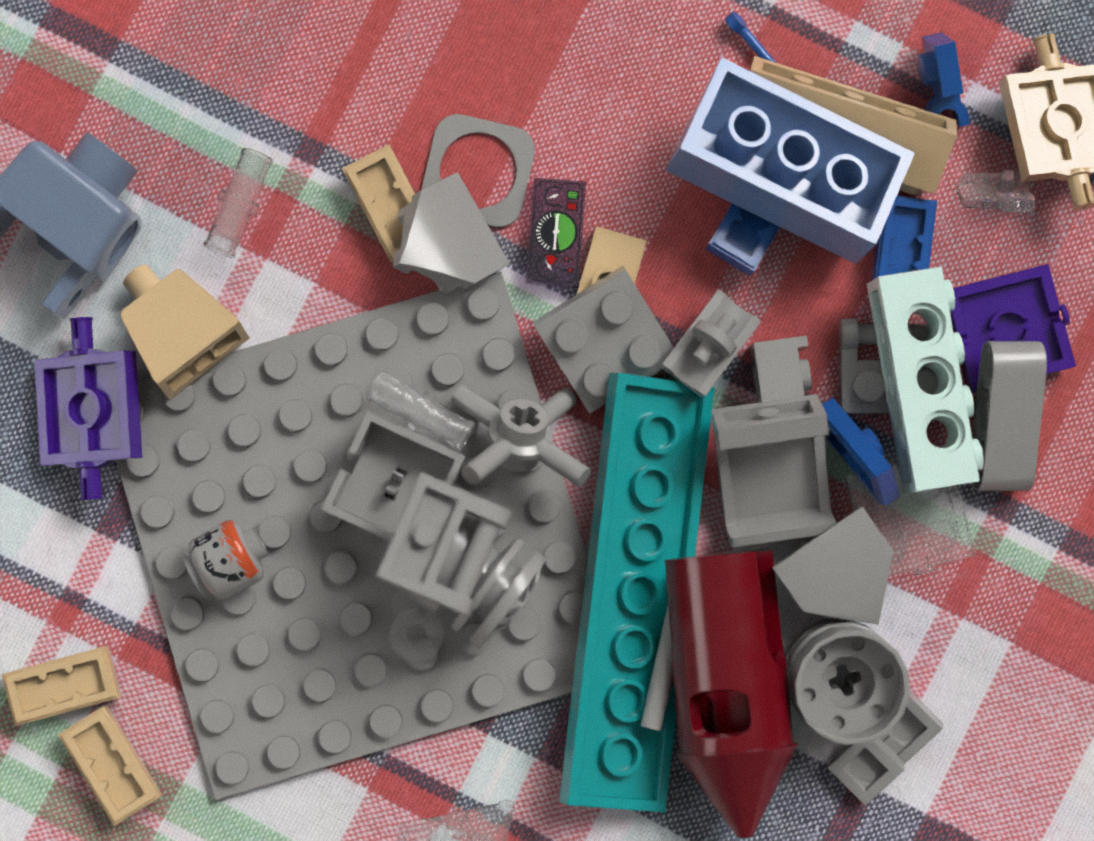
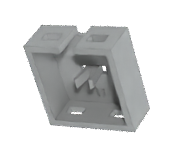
(381, 450)

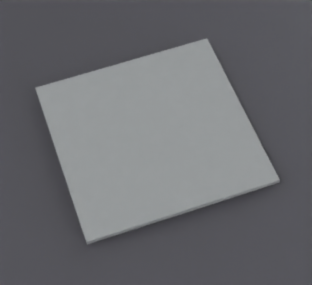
(305, 656)

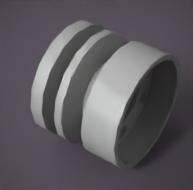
(499, 589)
(873, 691)

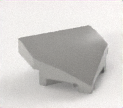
(447, 237)
(841, 570)

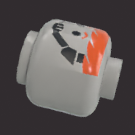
(226, 560)

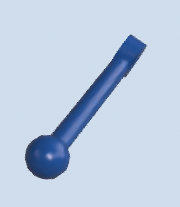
(739, 26)

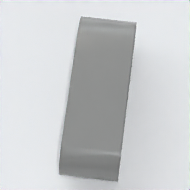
(1009, 413)

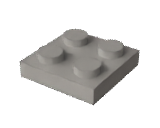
(604, 333)

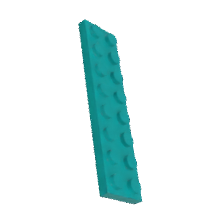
(641, 517)

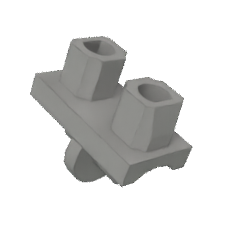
(710, 344)

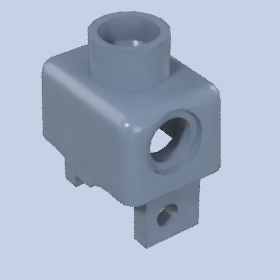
(72, 211)

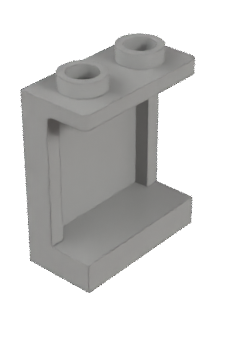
(773, 471)

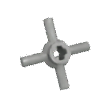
(520, 436)

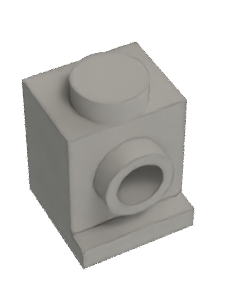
(778, 369)

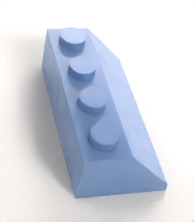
(790, 161)

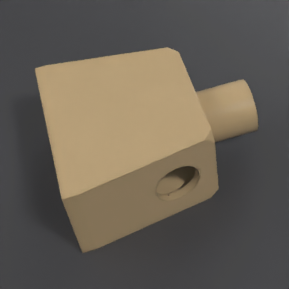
(178, 327)

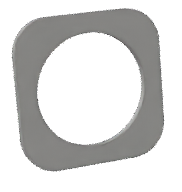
(514, 138)

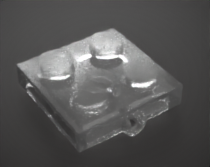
(918, 526)

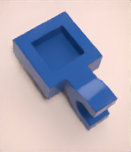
(941, 71)

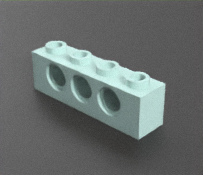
(910, 408)

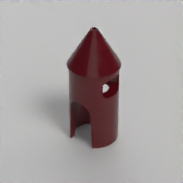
(730, 681)

